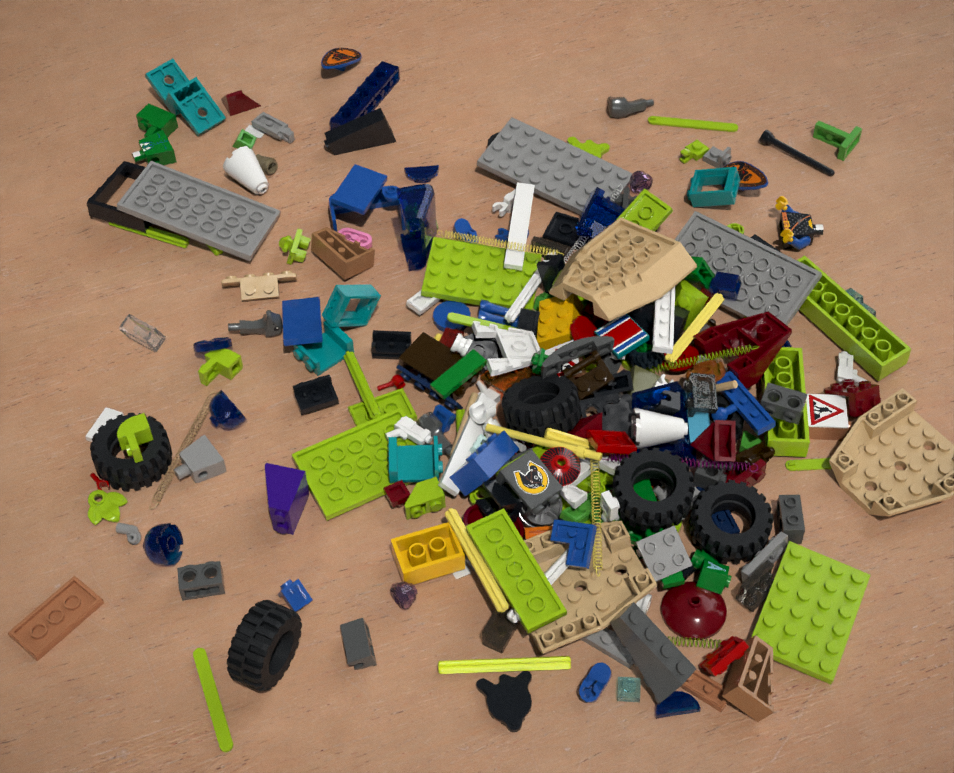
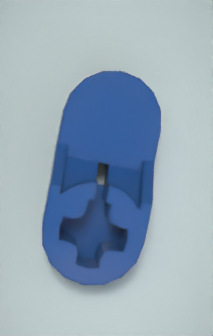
(464, 227)
(601, 675)

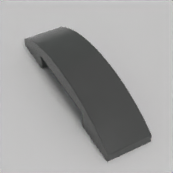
(574, 350)

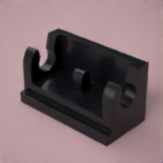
(550, 269)
(390, 344)
(668, 406)

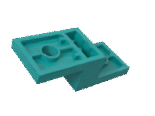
(185, 97)

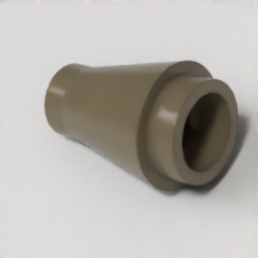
(267, 164)

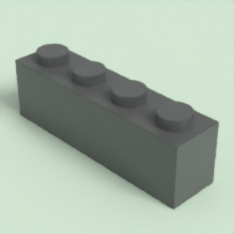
(652, 652)

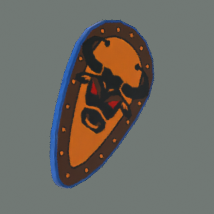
(340, 58)
(750, 176)

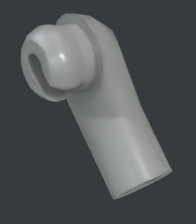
(131, 531)

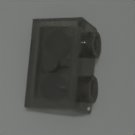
(700, 394)
(756, 587)

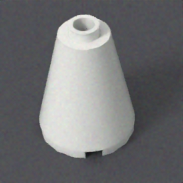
(246, 170)
(656, 428)

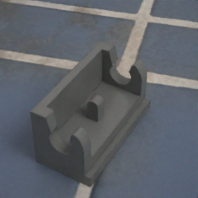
(358, 644)

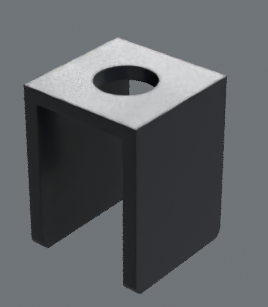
(501, 497)

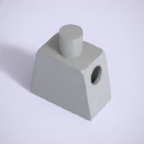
(200, 461)

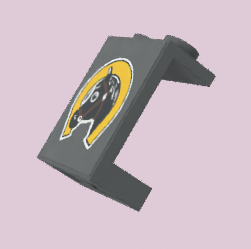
(531, 482)

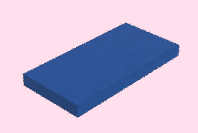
(302, 321)

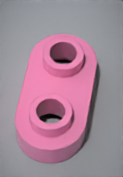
(352, 235)

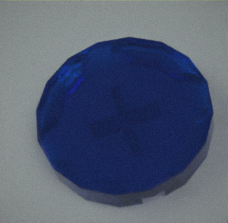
(214, 344)

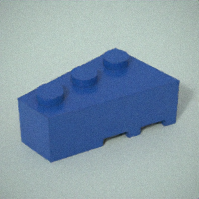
(485, 462)

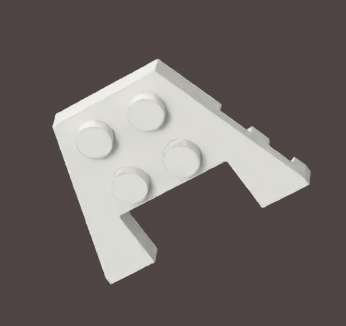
(515, 345)
(576, 496)

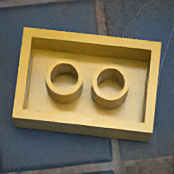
(556, 319)
(428, 554)

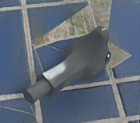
(620, 107)
(269, 325)
(434, 425)

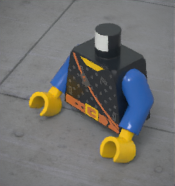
(795, 227)

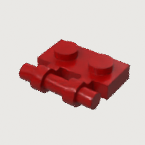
(724, 655)

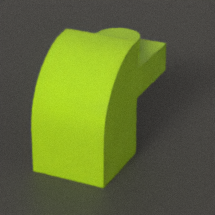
(220, 362)
(132, 434)

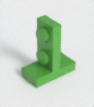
(838, 138)

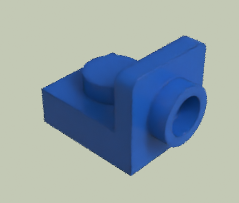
(295, 594)

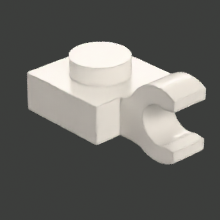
(506, 206)
(610, 507)

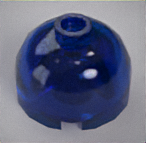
(225, 412)
(163, 544)

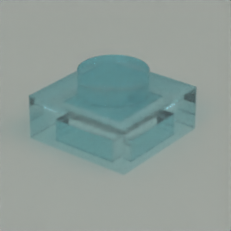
(628, 689)

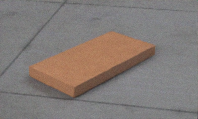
(55, 618)

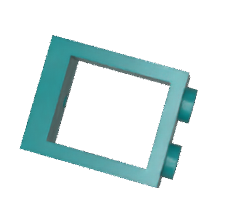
(716, 176)
(335, 309)

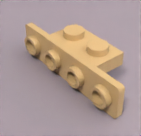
(260, 286)

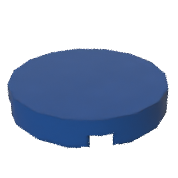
(441, 311)

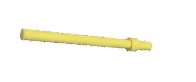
(580, 451)

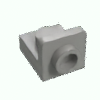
(717, 157)

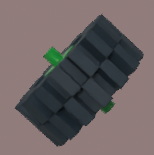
(645, 357)

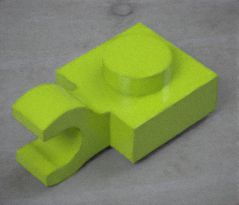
(693, 150)

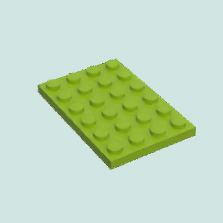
(475, 273)
(350, 465)
(811, 611)

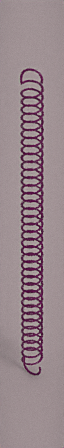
(694, 462)

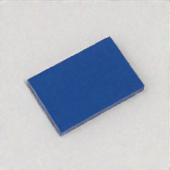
(359, 189)

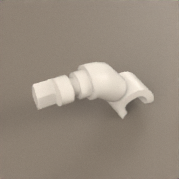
(480, 415)

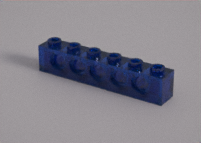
(368, 95)

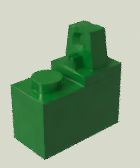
(155, 119)

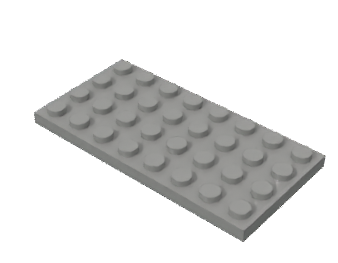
(554, 167)
(199, 210)
(767, 276)

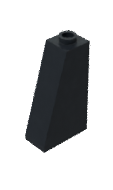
(360, 134)

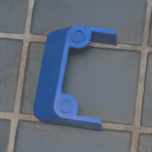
(385, 198)

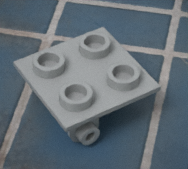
(663, 553)

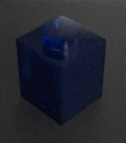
(726, 284)

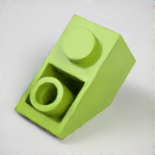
(424, 499)

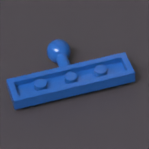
(746, 405)

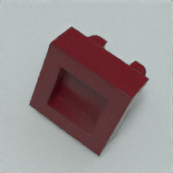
(397, 494)

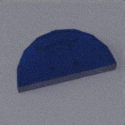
(421, 174)
(677, 704)

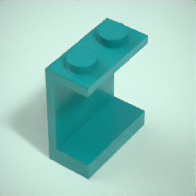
(326, 354)
(414, 462)

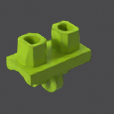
(288, 244)

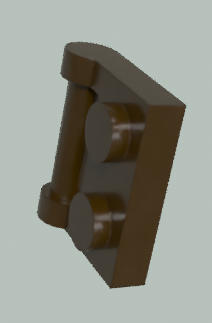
(592, 380)

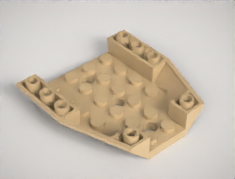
(623, 269)
(888, 438)
(604, 596)

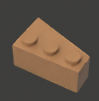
(340, 254)
(750, 680)

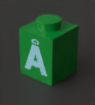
(713, 576)

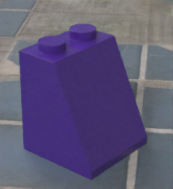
(286, 496)

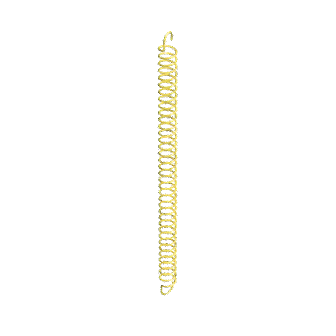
(557, 252)
(597, 515)

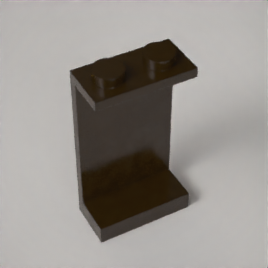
(432, 360)

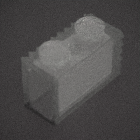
(142, 333)

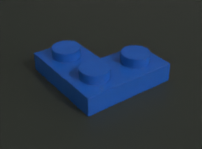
(581, 541)

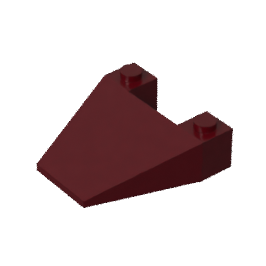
(757, 330)

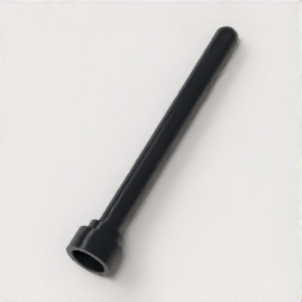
(768, 138)

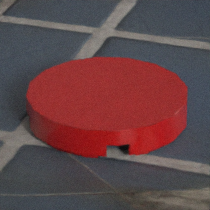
(582, 328)

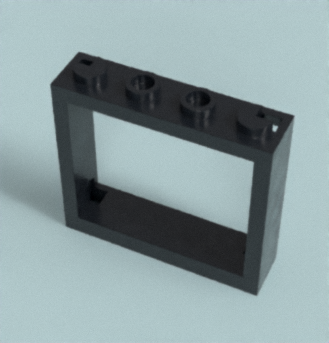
(100, 210)

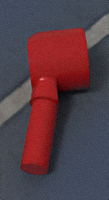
(396, 380)
(100, 483)

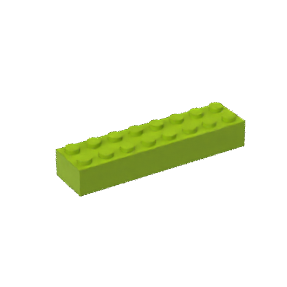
(854, 327)

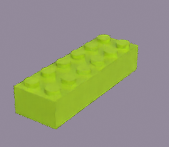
(788, 372)

